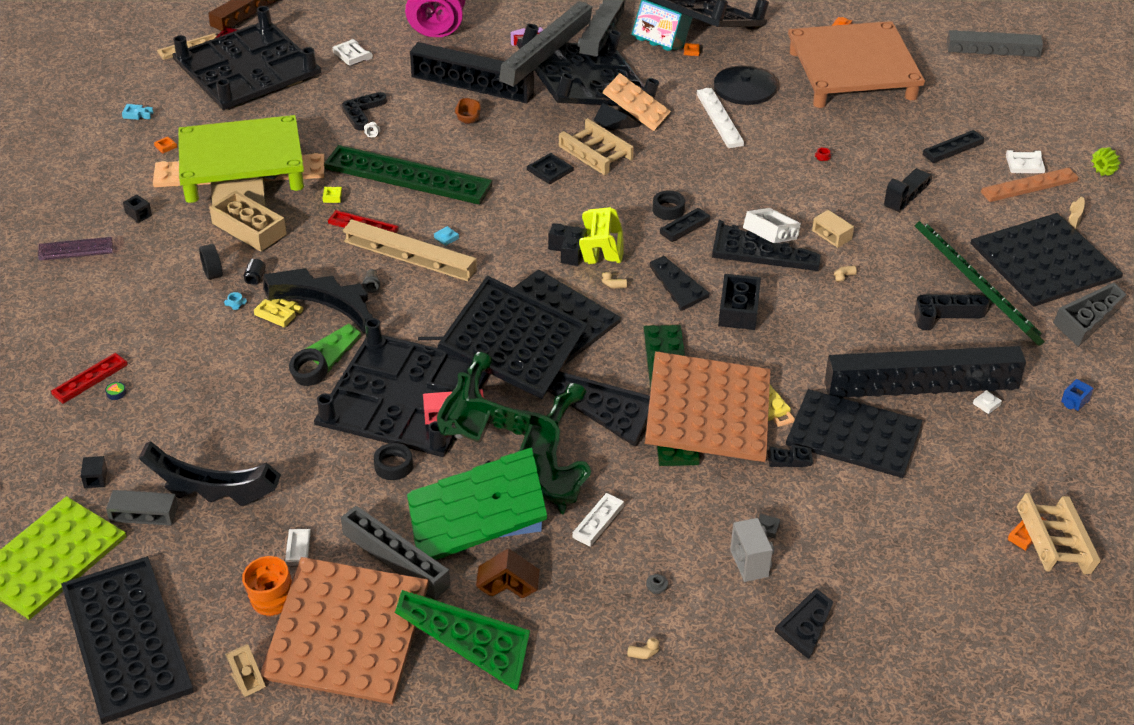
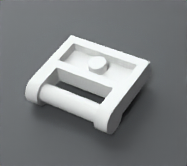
(349, 53)
(1025, 162)

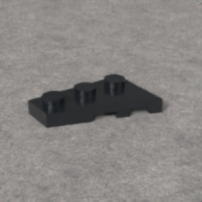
(805, 622)

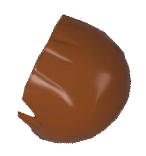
(468, 110)

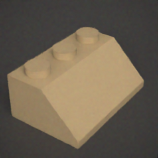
(250, 187)

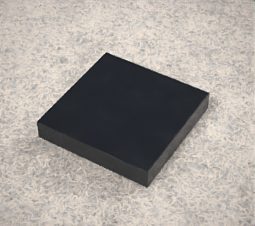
(550, 168)

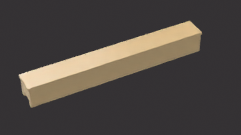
(410, 250)

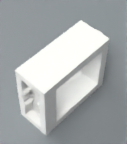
(771, 225)

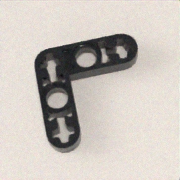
(371, 100)

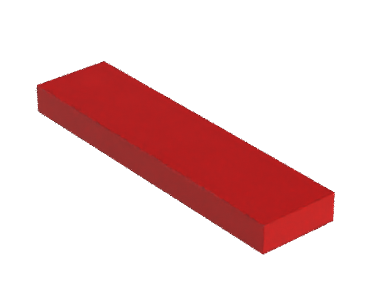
(341, 219)
(89, 378)

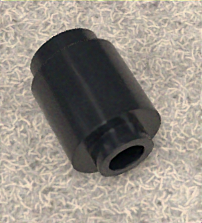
(254, 271)

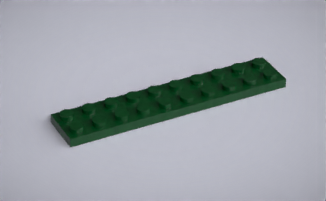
(408, 174)
(1000, 301)
(667, 340)

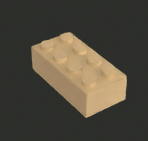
(248, 220)

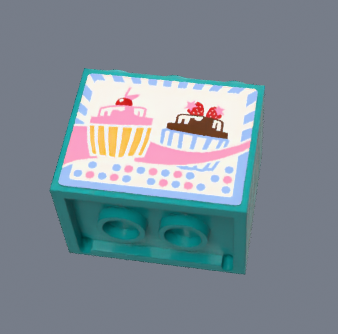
(661, 26)

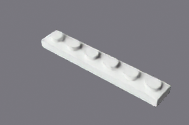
(720, 118)

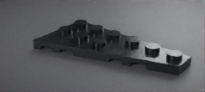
(749, 247)
(610, 406)

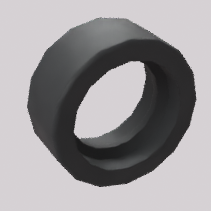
(668, 213)
(210, 261)
(309, 378)
(397, 472)

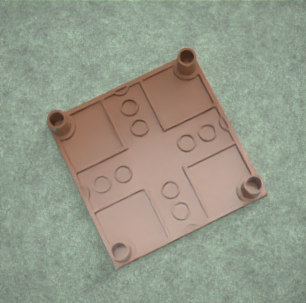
(855, 59)

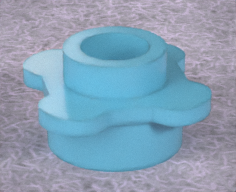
(235, 300)

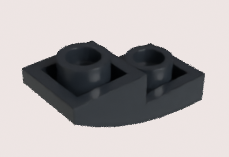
(795, 457)

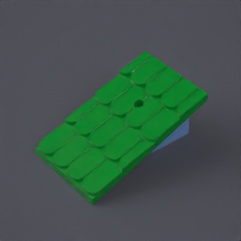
(478, 506)

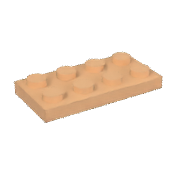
(636, 102)

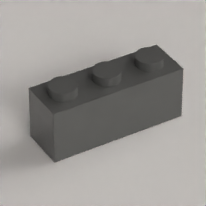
(142, 507)

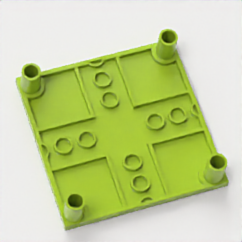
(239, 152)

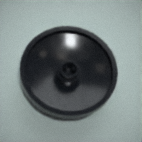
(745, 85)

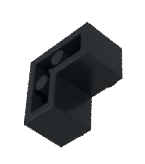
(566, 240)

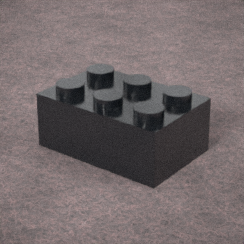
(739, 301)

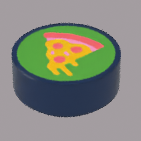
(115, 390)

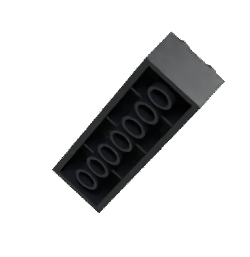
(466, 72)

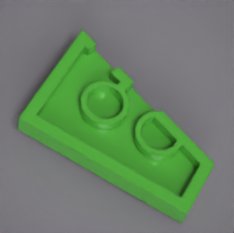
(337, 344)

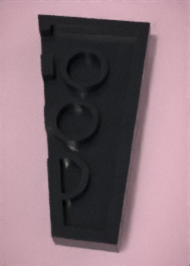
(680, 286)

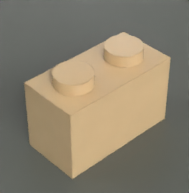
(833, 228)

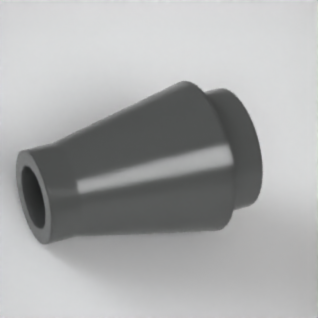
(371, 281)

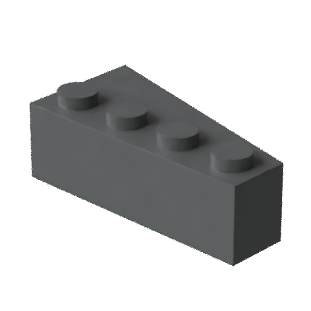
(1087, 314)

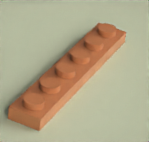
(1029, 184)

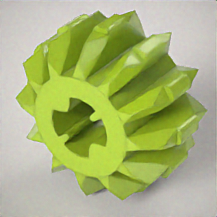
(1105, 161)

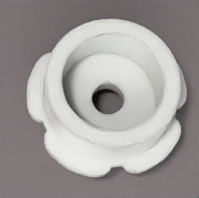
(376, 129)

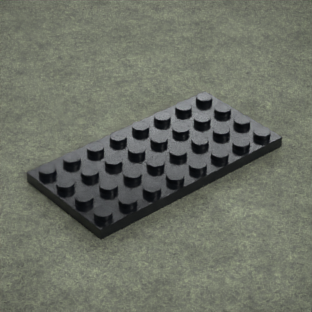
(126, 639)

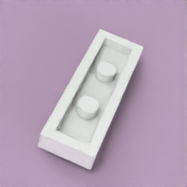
(598, 519)

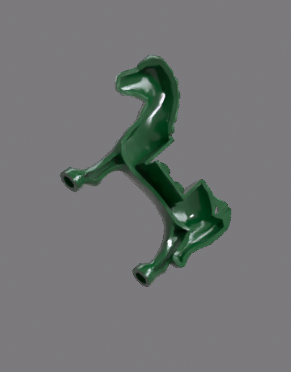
(473, 415)

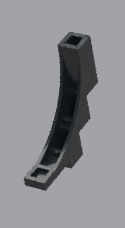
(184, 478)

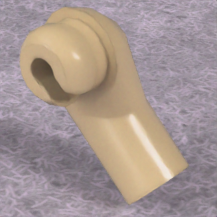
(844, 271)
(613, 283)

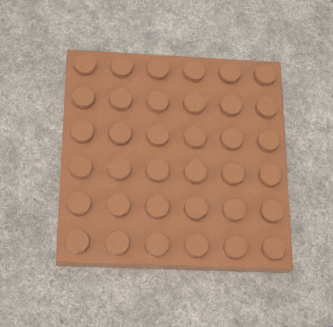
(708, 406)
(343, 631)

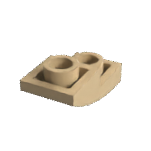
(1076, 212)

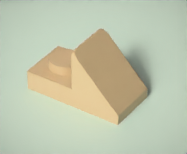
(245, 670)

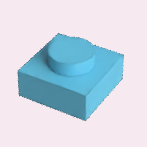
(446, 236)

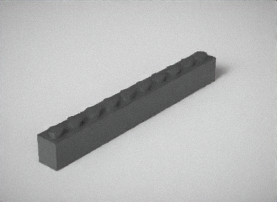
(545, 43)

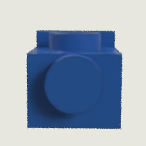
(1075, 400)

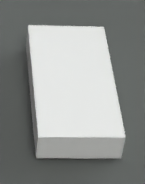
(297, 546)

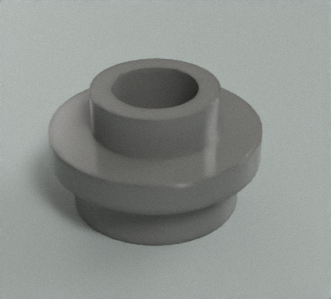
(656, 588)

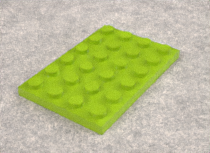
(51, 552)

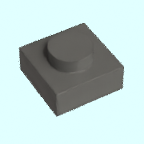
(770, 523)

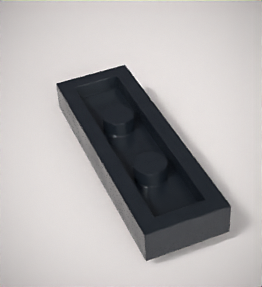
(684, 224)

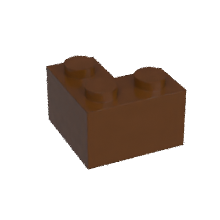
(508, 572)

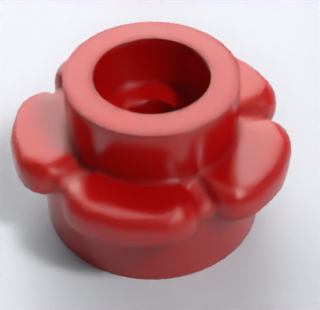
(823, 154)

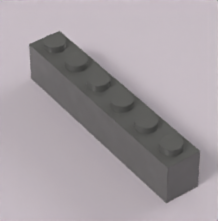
(994, 43)
(394, 550)

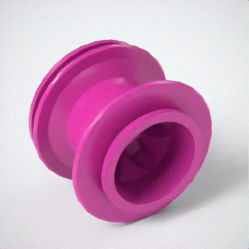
(435, 22)

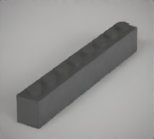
(599, 27)

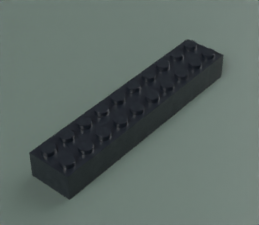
(924, 371)

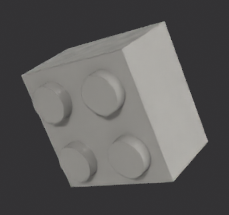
(751, 549)

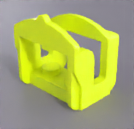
(599, 226)

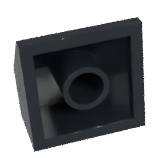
(614, 119)

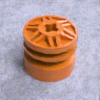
(267, 584)

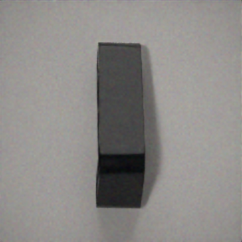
(901, 193)
(948, 306)

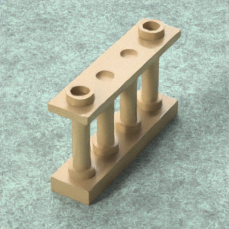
(594, 157)
(1069, 523)

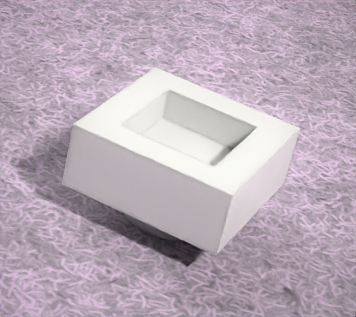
(987, 402)

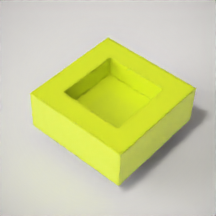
(332, 194)

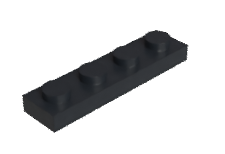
(953, 146)

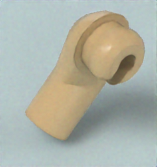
(644, 652)

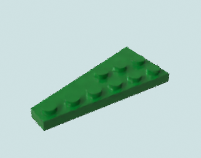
(480, 639)

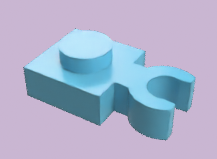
(134, 111)

